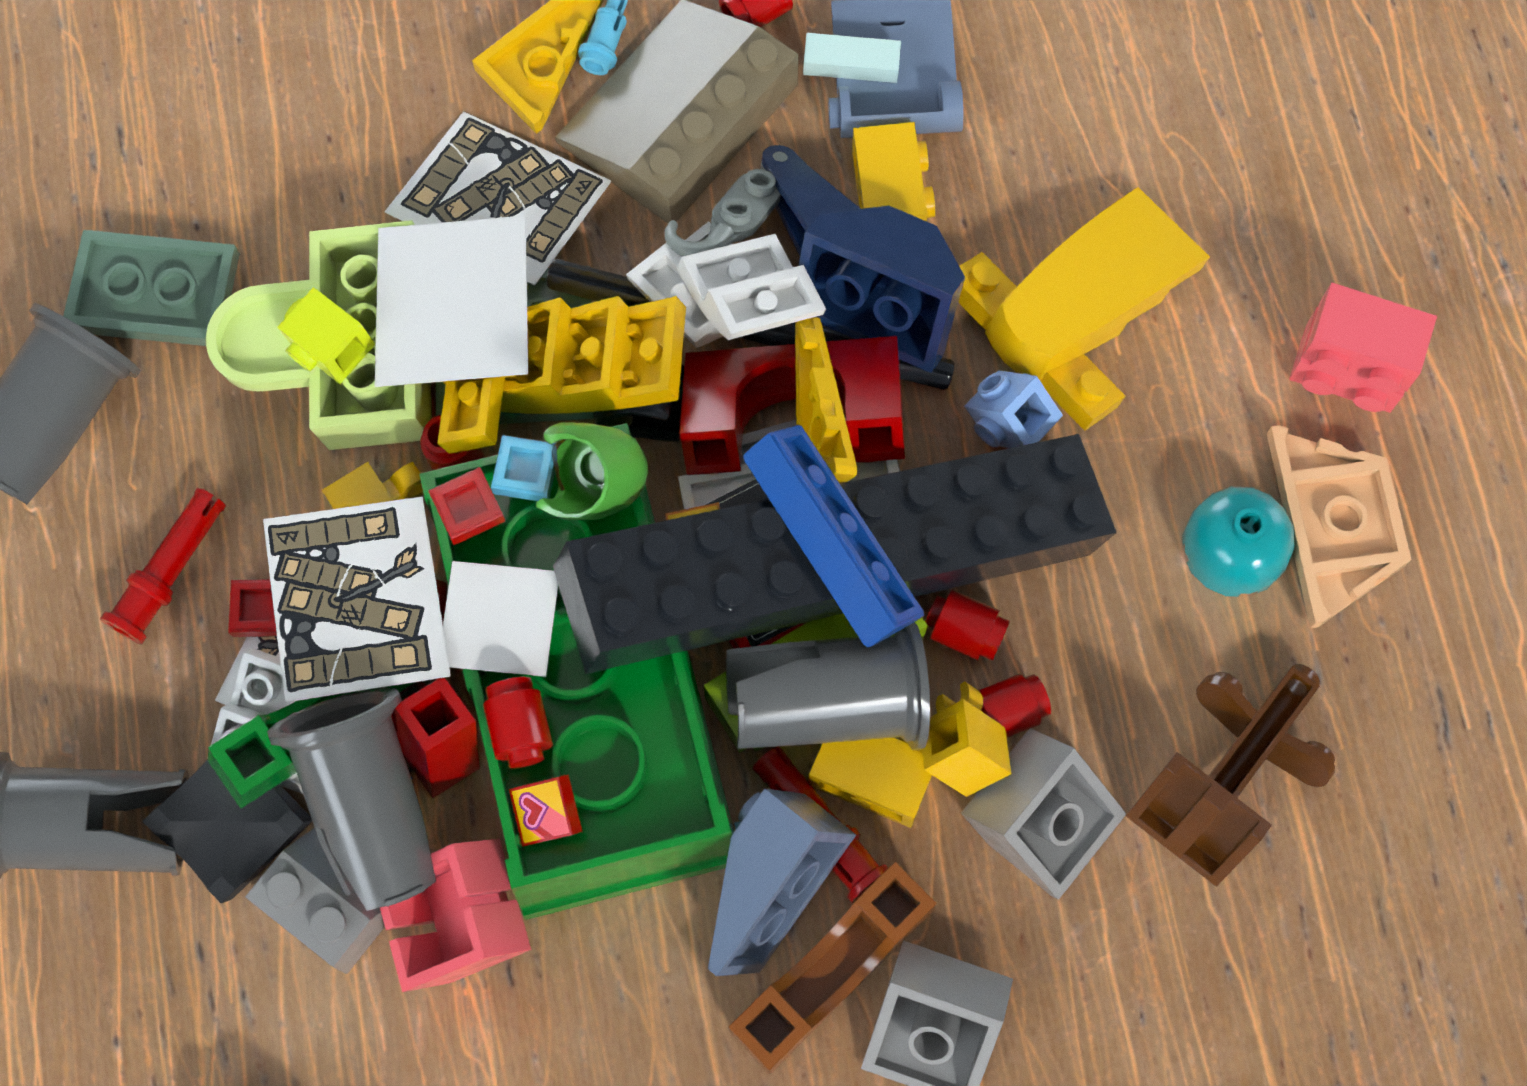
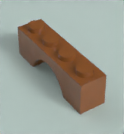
(832, 968)

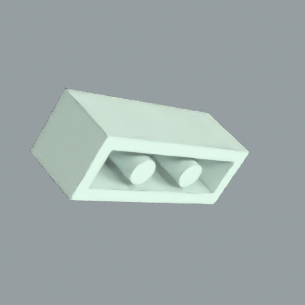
(851, 57)

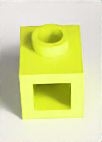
(324, 336)

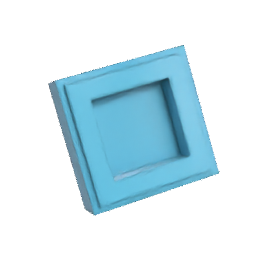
(524, 469)

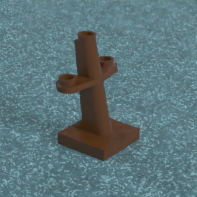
(1201, 813)

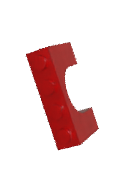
(734, 384)
(437, 736)

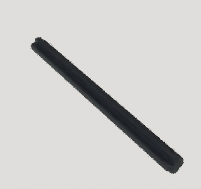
(601, 285)

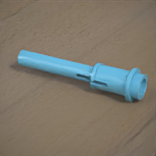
(598, 52)

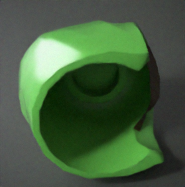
(596, 471)

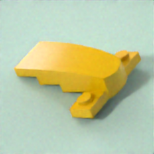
(1082, 299)
(577, 363)

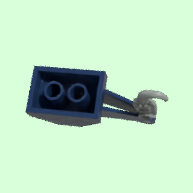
(870, 265)

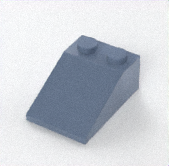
(771, 875)

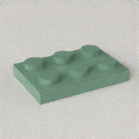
(149, 286)

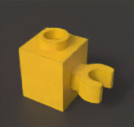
(365, 487)
(965, 744)

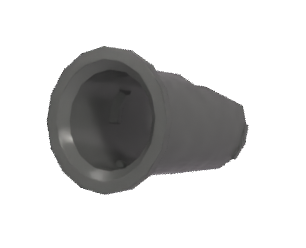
(51, 398)
(830, 691)
(360, 794)
(58, 816)

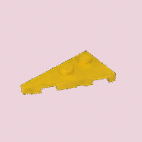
(536, 57)
(819, 402)

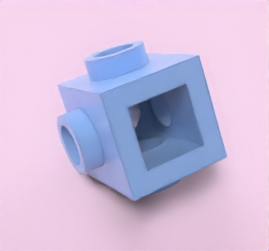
(1012, 410)

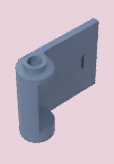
(926, 79)

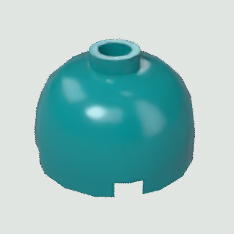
(1238, 541)

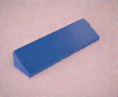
(832, 534)

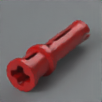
(151, 587)
(856, 866)

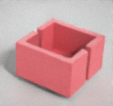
(1362, 348)
(469, 913)

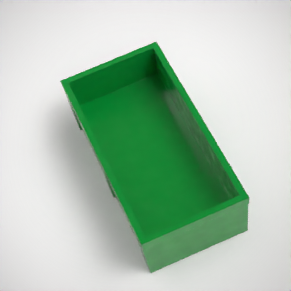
(622, 734)

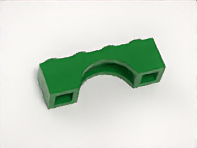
(251, 764)

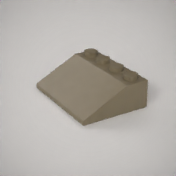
(682, 107)

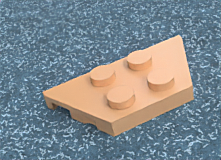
(1342, 520)

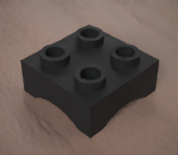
(220, 839)

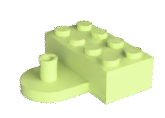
(252, 352)

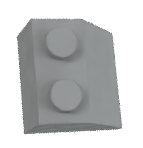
(1045, 813)
(311, 905)
(937, 1020)

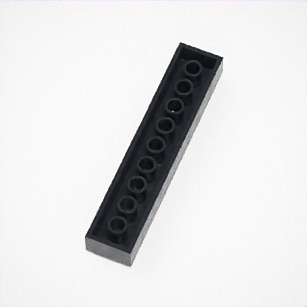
(745, 574)

